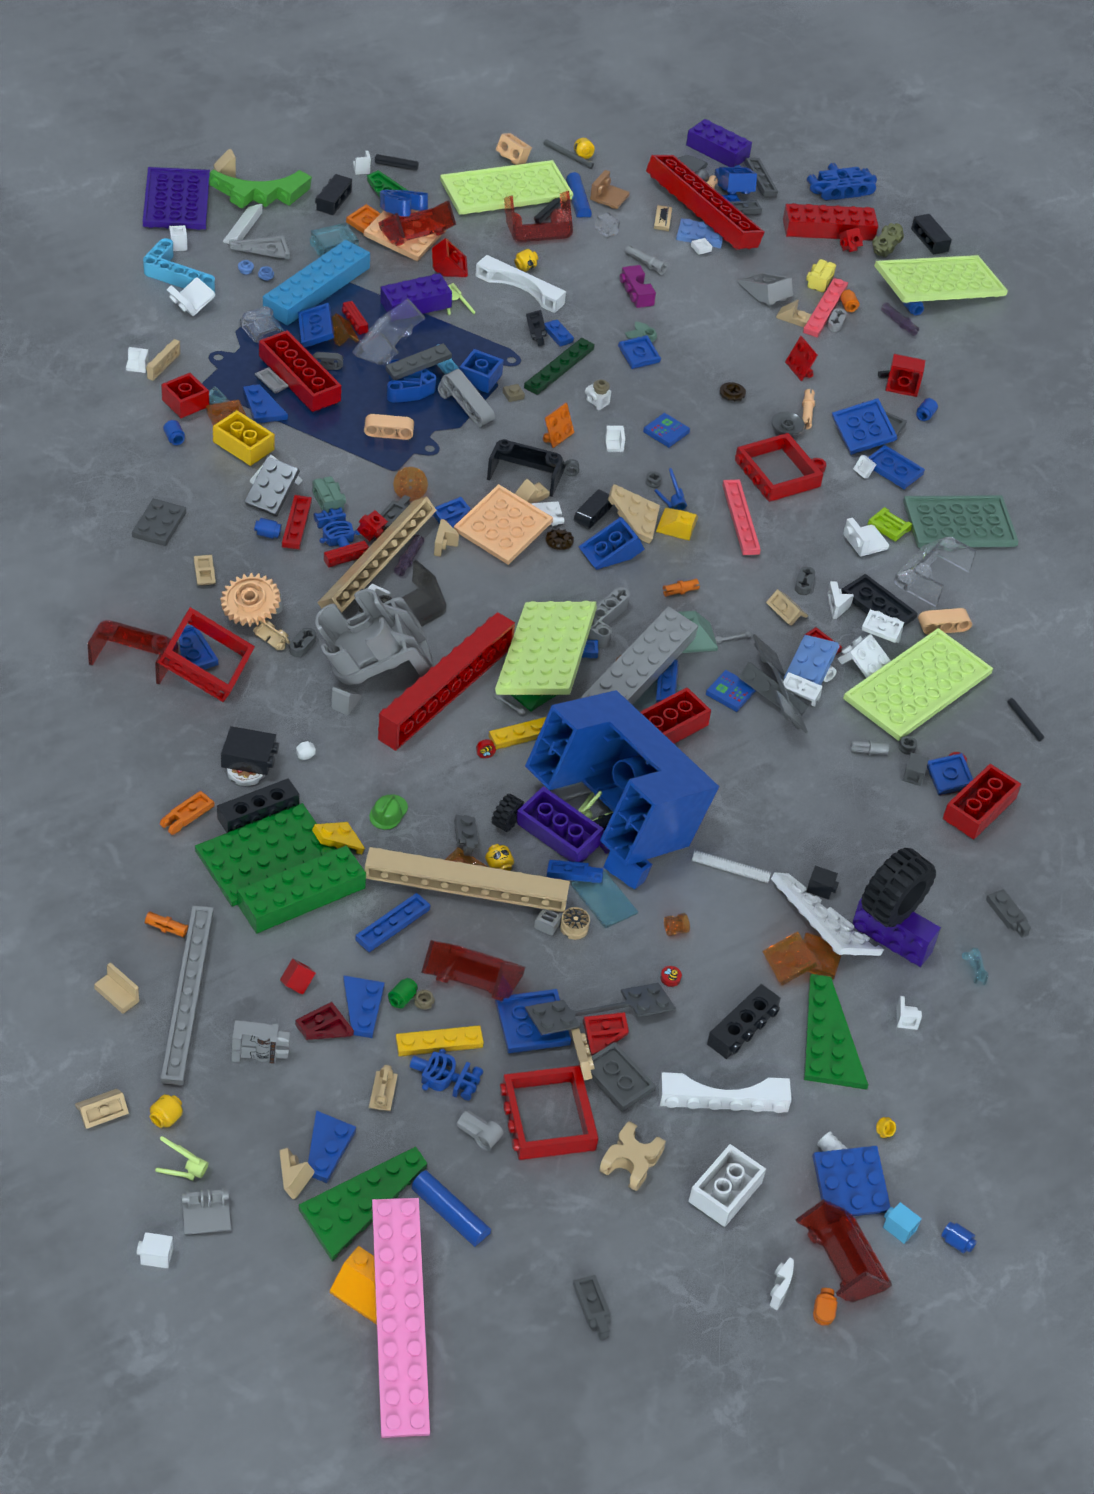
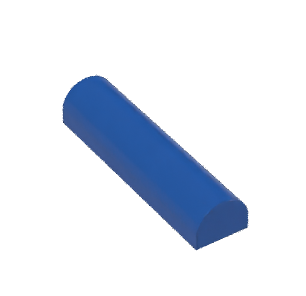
(579, 198)
(450, 1208)

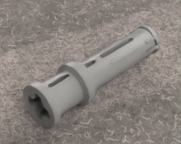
(651, 261)

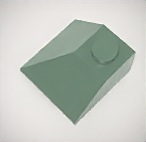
(704, 637)

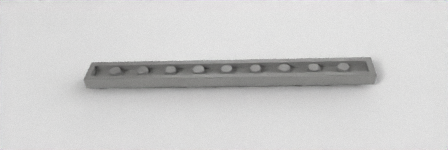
(187, 996)

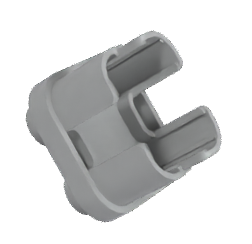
(373, 639)

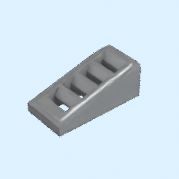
(546, 926)

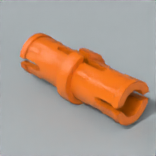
(681, 587)
(166, 924)

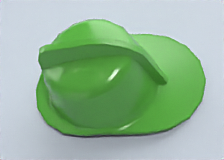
(388, 811)

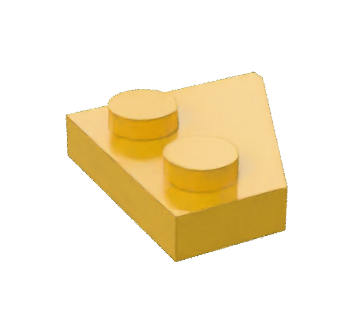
(338, 835)

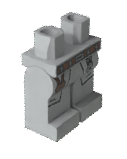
(259, 1042)

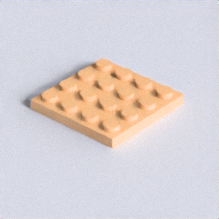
(412, 248)
(503, 524)

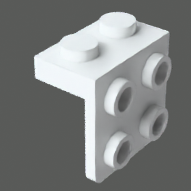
(192, 297)
(864, 539)
(866, 655)

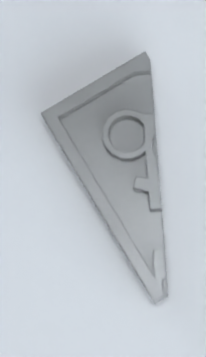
(267, 246)

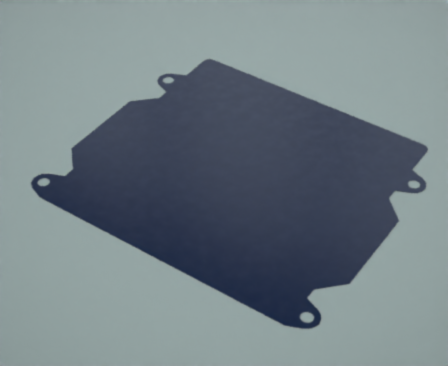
(362, 384)

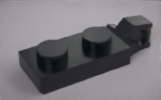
(536, 326)

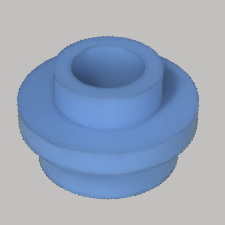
(245, 267)
(265, 273)

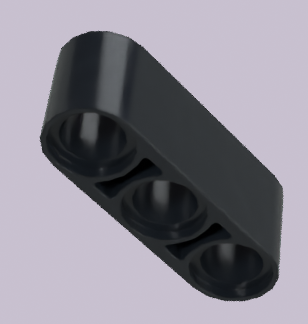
(593, 509)

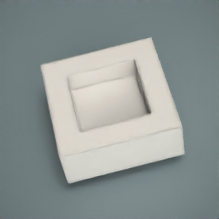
(701, 246)
(864, 466)

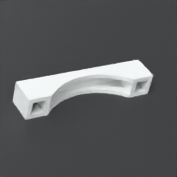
(496, 271)
(681, 1091)

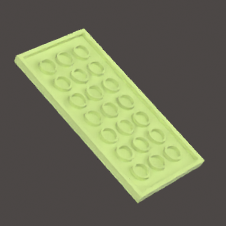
(487, 188)
(940, 278)
(546, 648)
(918, 684)

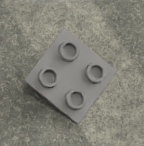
(206, 1211)

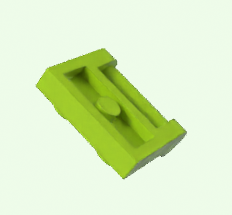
(890, 524)

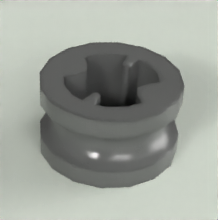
(571, 463)
(653, 479)
(910, 746)

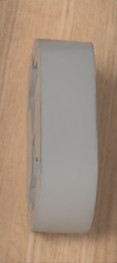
(835, 319)

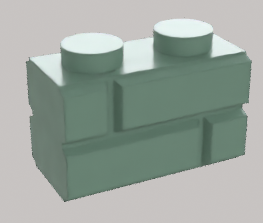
(328, 493)

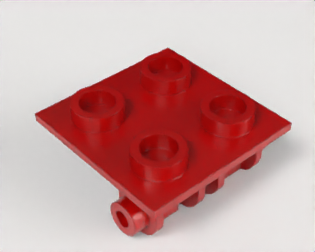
(801, 359)

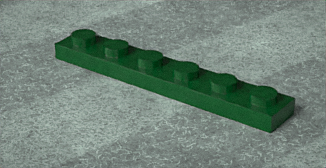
(559, 366)

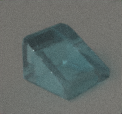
(216, 396)

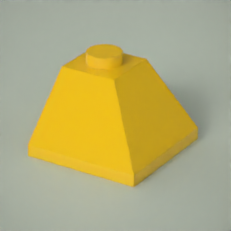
(677, 523)

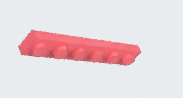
(825, 307)
(741, 517)

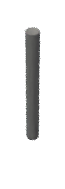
(568, 153)

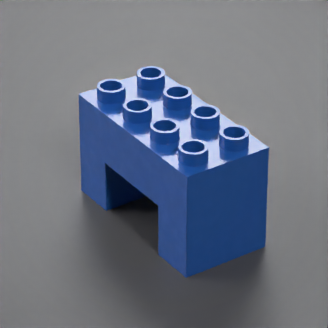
(642, 775)

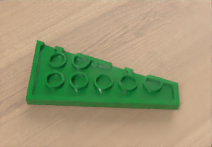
(829, 1044)
(347, 1208)

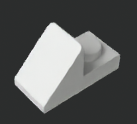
(838, 602)

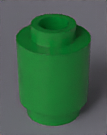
(402, 993)

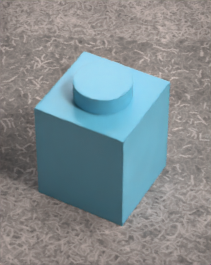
(901, 1222)

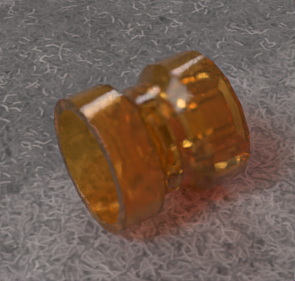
(676, 924)

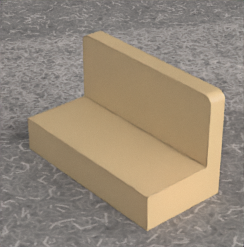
(785, 607)
(118, 989)
(102, 1108)

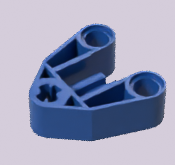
(403, 201)
(411, 387)

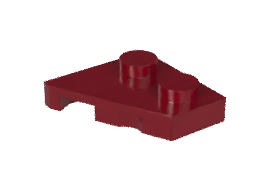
(324, 1023)

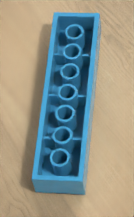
(317, 281)

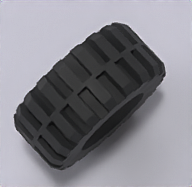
(898, 887)

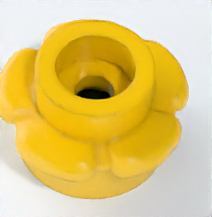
(885, 1127)

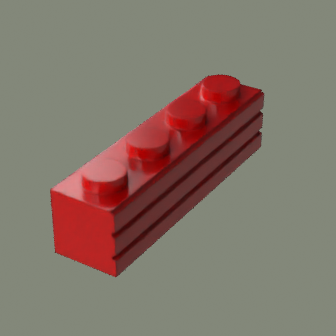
(355, 317)
(345, 553)

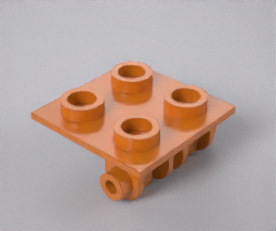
(558, 426)

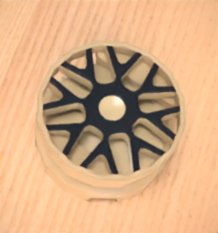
(575, 924)

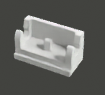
(803, 688)

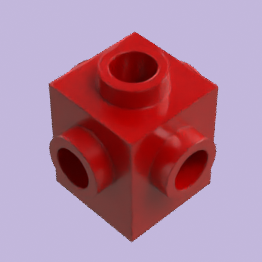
(851, 240)
(372, 525)

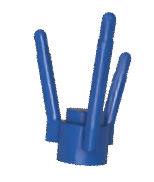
(677, 500)

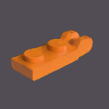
(187, 812)

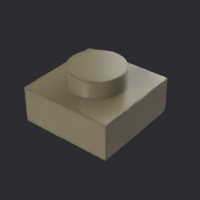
(513, 392)

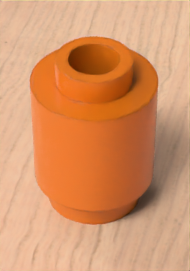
(849, 300)

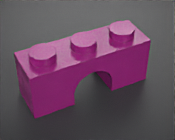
(633, 280)

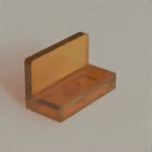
(342, 330)

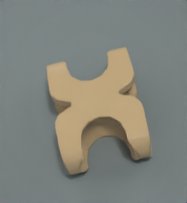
(632, 1156)

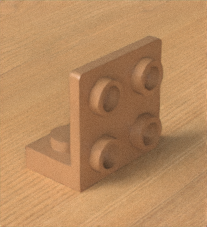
(607, 194)

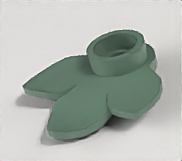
(642, 329)

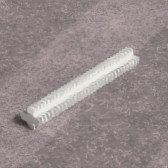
(730, 866)

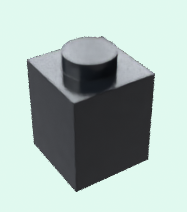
(822, 882)

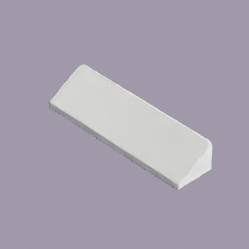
(244, 223)

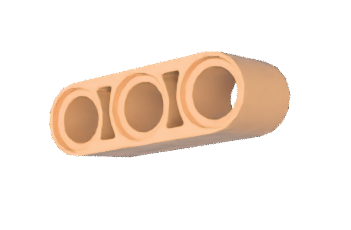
(389, 426)
(946, 620)

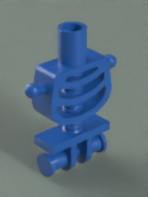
(335, 527)
(433, 1074)

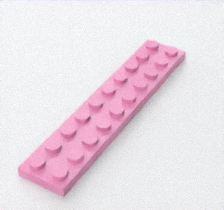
(400, 1318)

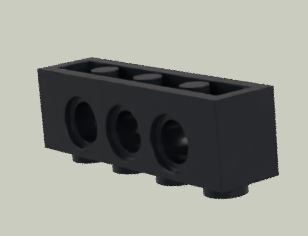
(257, 805)
(744, 1021)

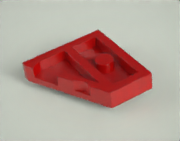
(604, 1030)

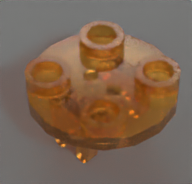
(419, 483)

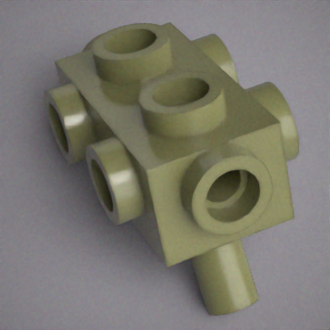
(891, 236)

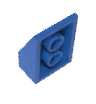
(612, 545)

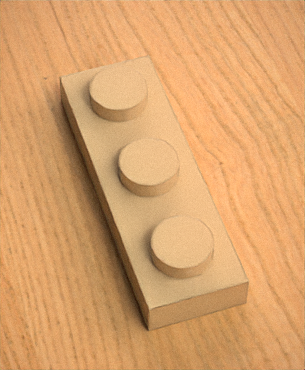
(163, 360)
(583, 1053)

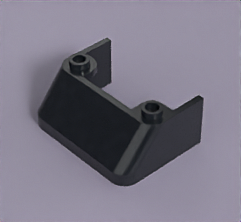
(529, 457)

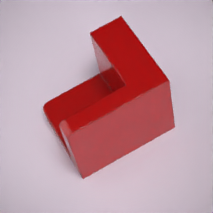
(297, 976)

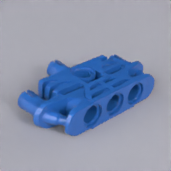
(842, 183)

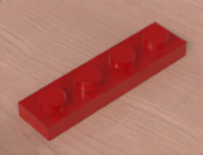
(296, 522)

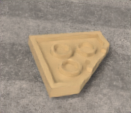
(636, 511)

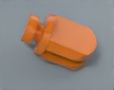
(825, 1307)

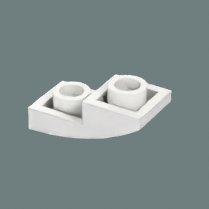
(782, 1282)

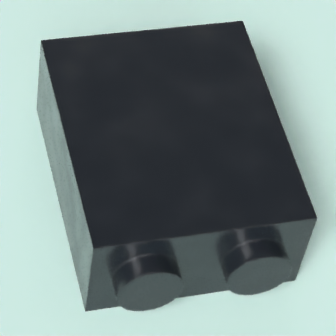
(249, 750)

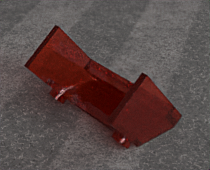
(418, 224)
(558, 228)
(131, 637)
(472, 968)
(847, 1249)

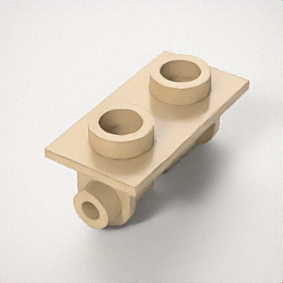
(267, 630)
(383, 1089)

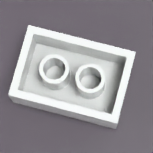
(727, 1185)

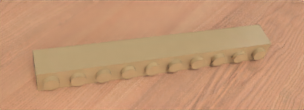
(379, 554)
(467, 879)

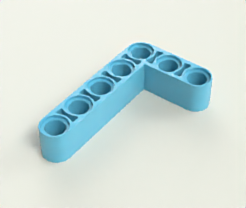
(158, 266)

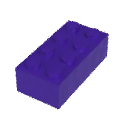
(718, 143)
(426, 293)
(560, 826)
(910, 939)

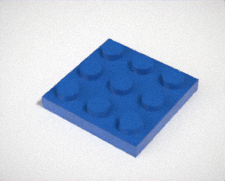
(864, 426)
(518, 1028)
(852, 1179)

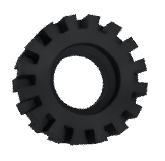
(506, 812)

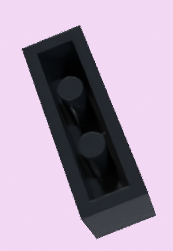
(333, 194)
(931, 234)

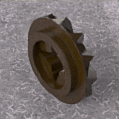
(727, 389)
(559, 544)

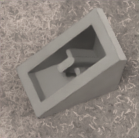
(344, 700)

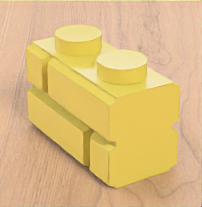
(821, 275)

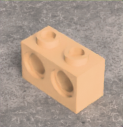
(514, 146)

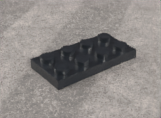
(873, 596)

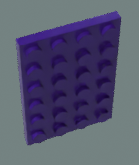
(176, 198)

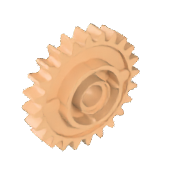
(250, 599)

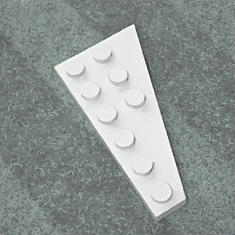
(827, 922)

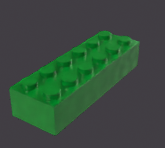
(301, 889)

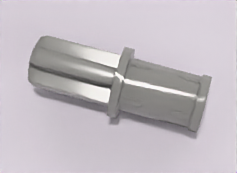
(870, 747)

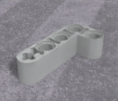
(459, 387)
(606, 613)

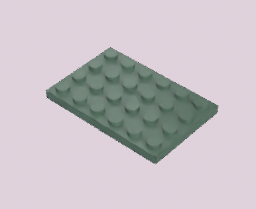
(969, 519)

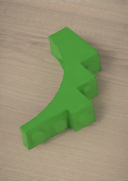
(263, 192)

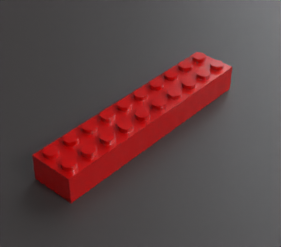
(705, 202)
(445, 681)

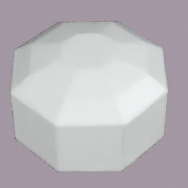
(305, 750)

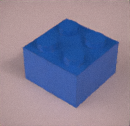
(737, 180)
(482, 370)

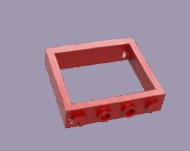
(812, 474)
(194, 673)
(553, 1146)

